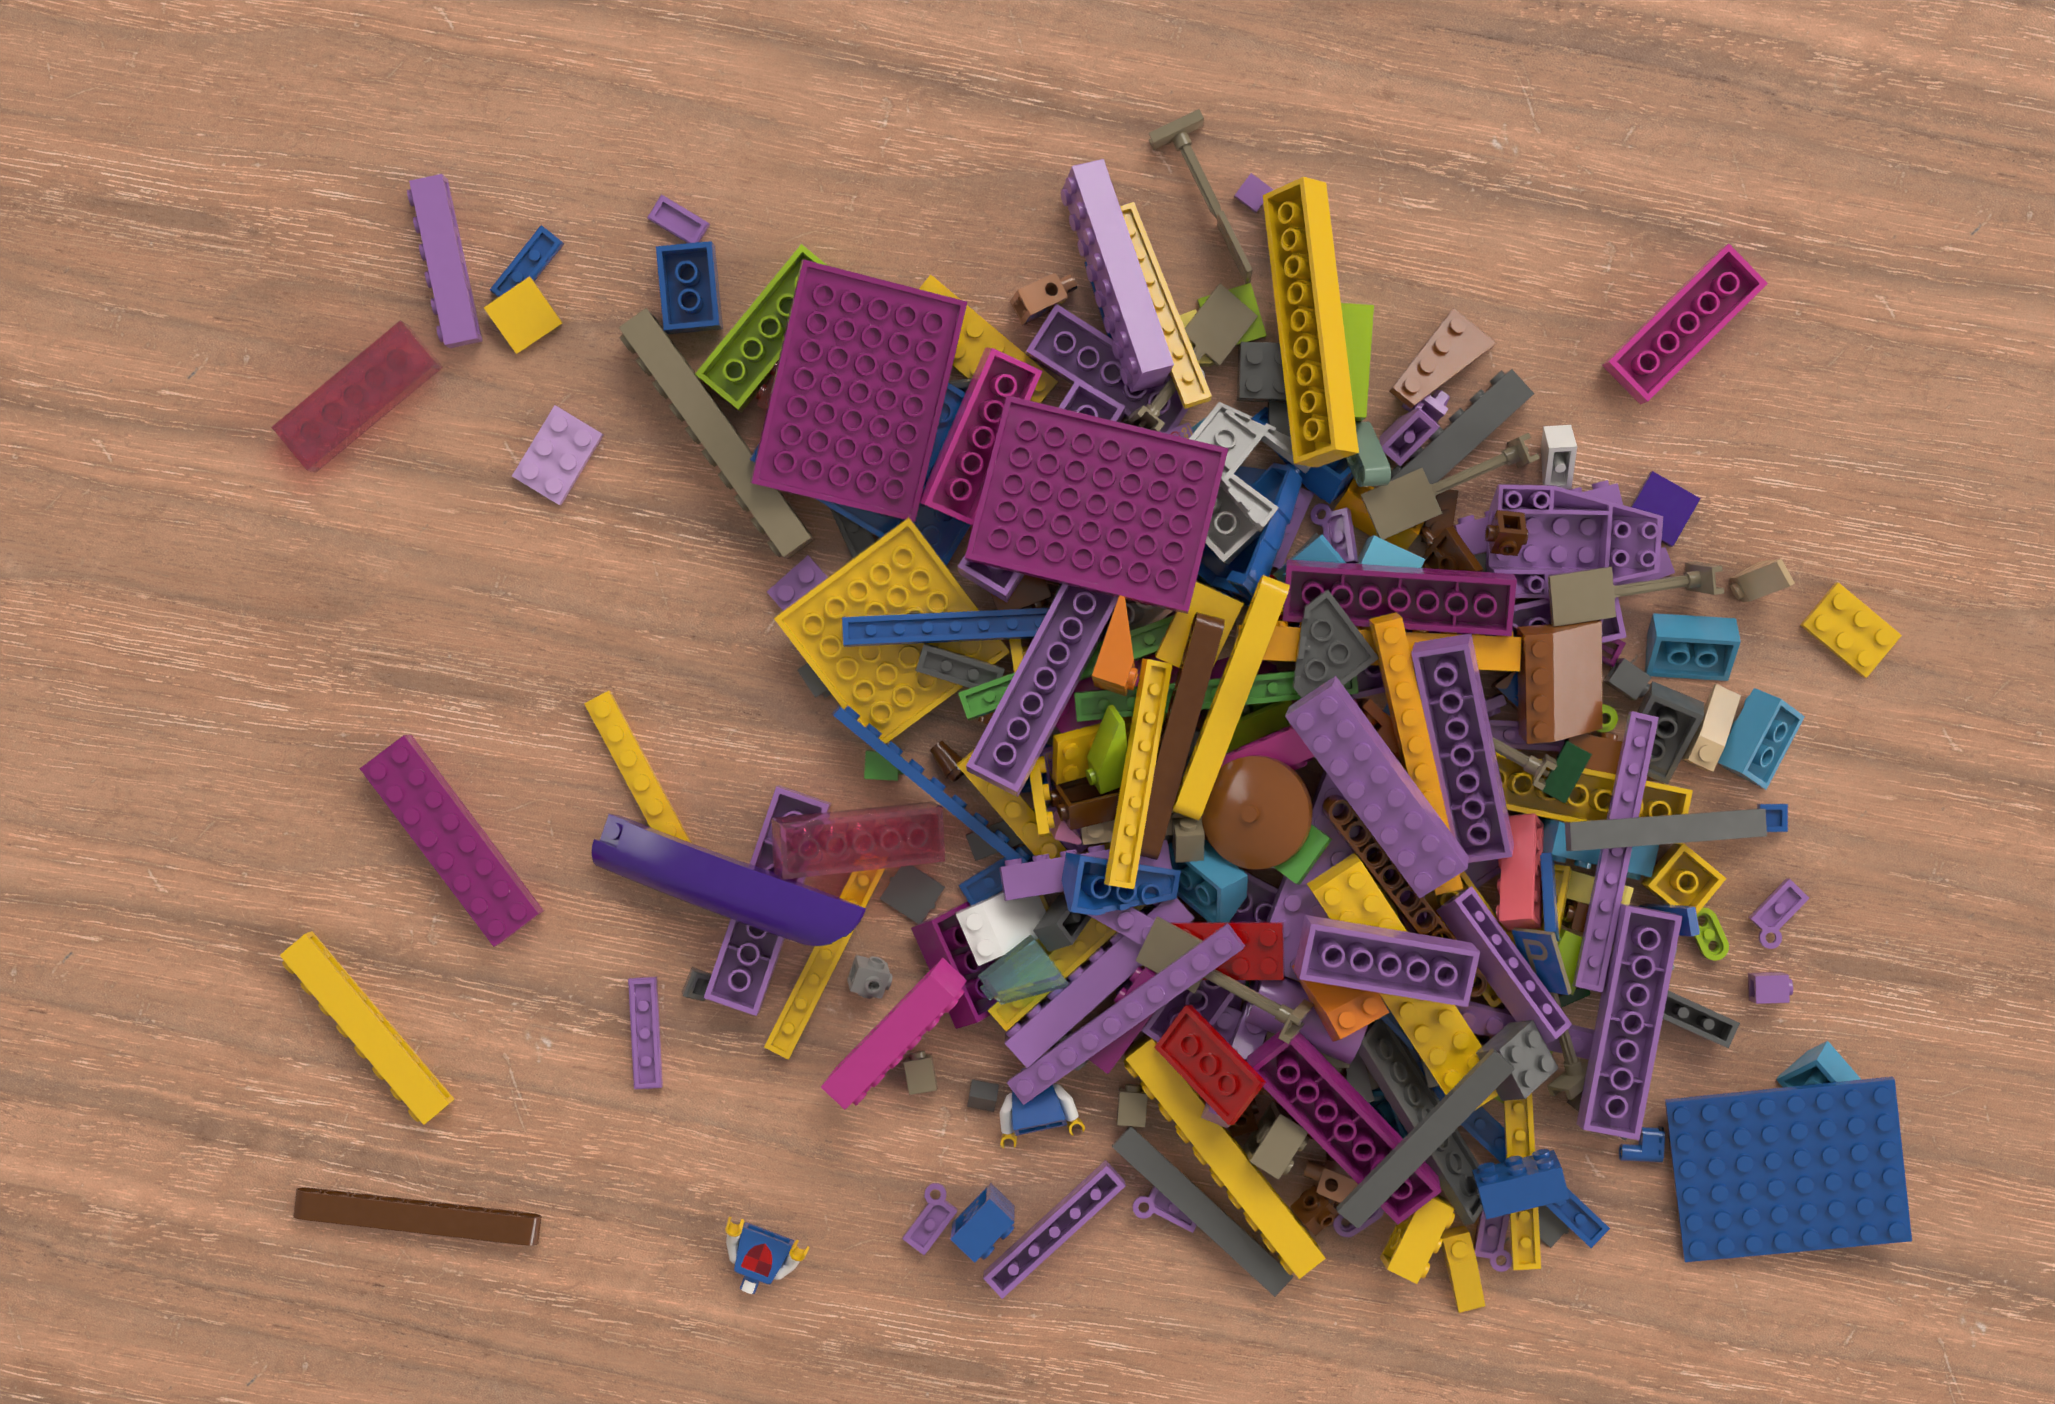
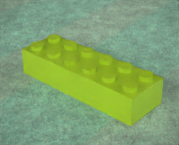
(754, 343)

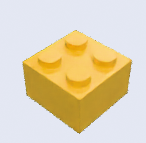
(1683, 878)

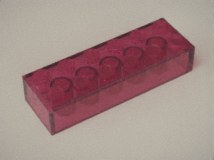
(357, 397)
(858, 840)

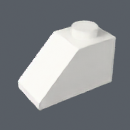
(1558, 455)

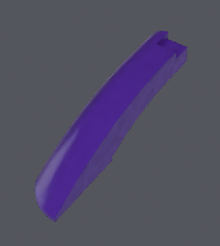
(723, 884)

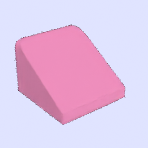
(1063, 833)

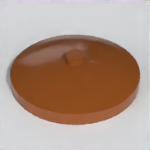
(1257, 812)

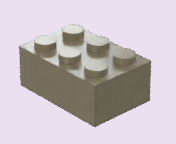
(1275, 1141)

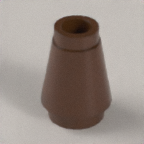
(947, 761)

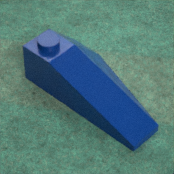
(1324, 481)
(1087, 894)

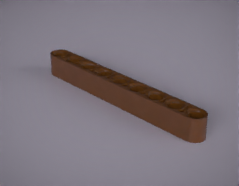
(1180, 727)
(1397, 884)
(417, 1216)

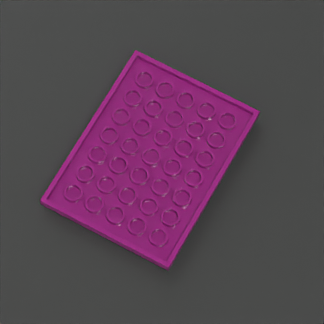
(858, 391)
(1096, 504)

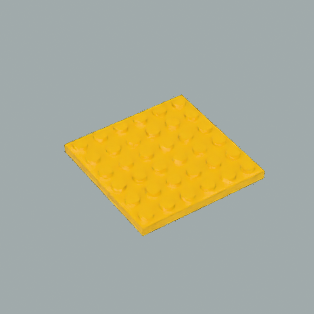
(881, 681)

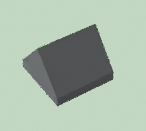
(696, 984)
(983, 1095)

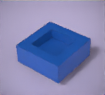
(1776, 817)

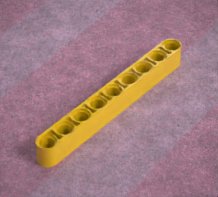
(1230, 697)

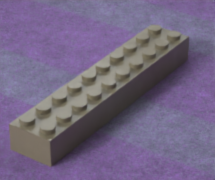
(713, 429)

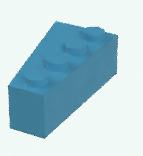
(1641, 859)

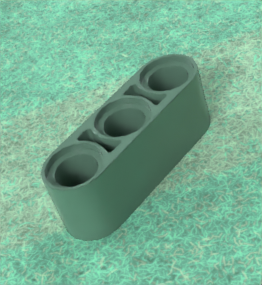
(1370, 464)

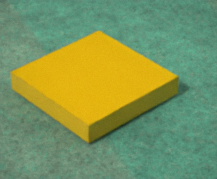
(523, 315)

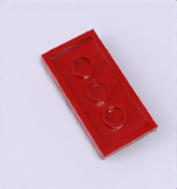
(1262, 952)
(1210, 1064)

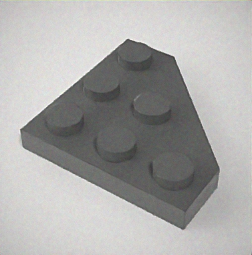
(1328, 646)

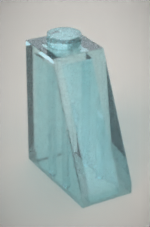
(1022, 974)

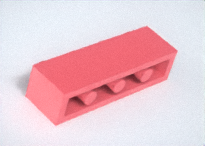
(1521, 875)

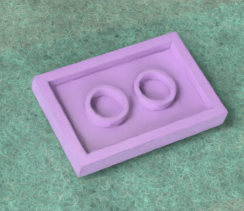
(557, 455)

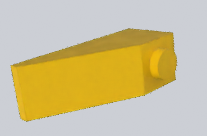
(1462, 1268)

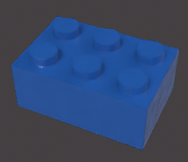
(689, 287)
(1520, 1183)
(983, 1223)

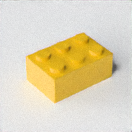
(1417, 1238)

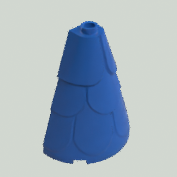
(1240, 577)

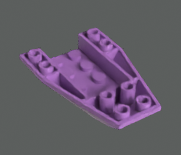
(1574, 535)

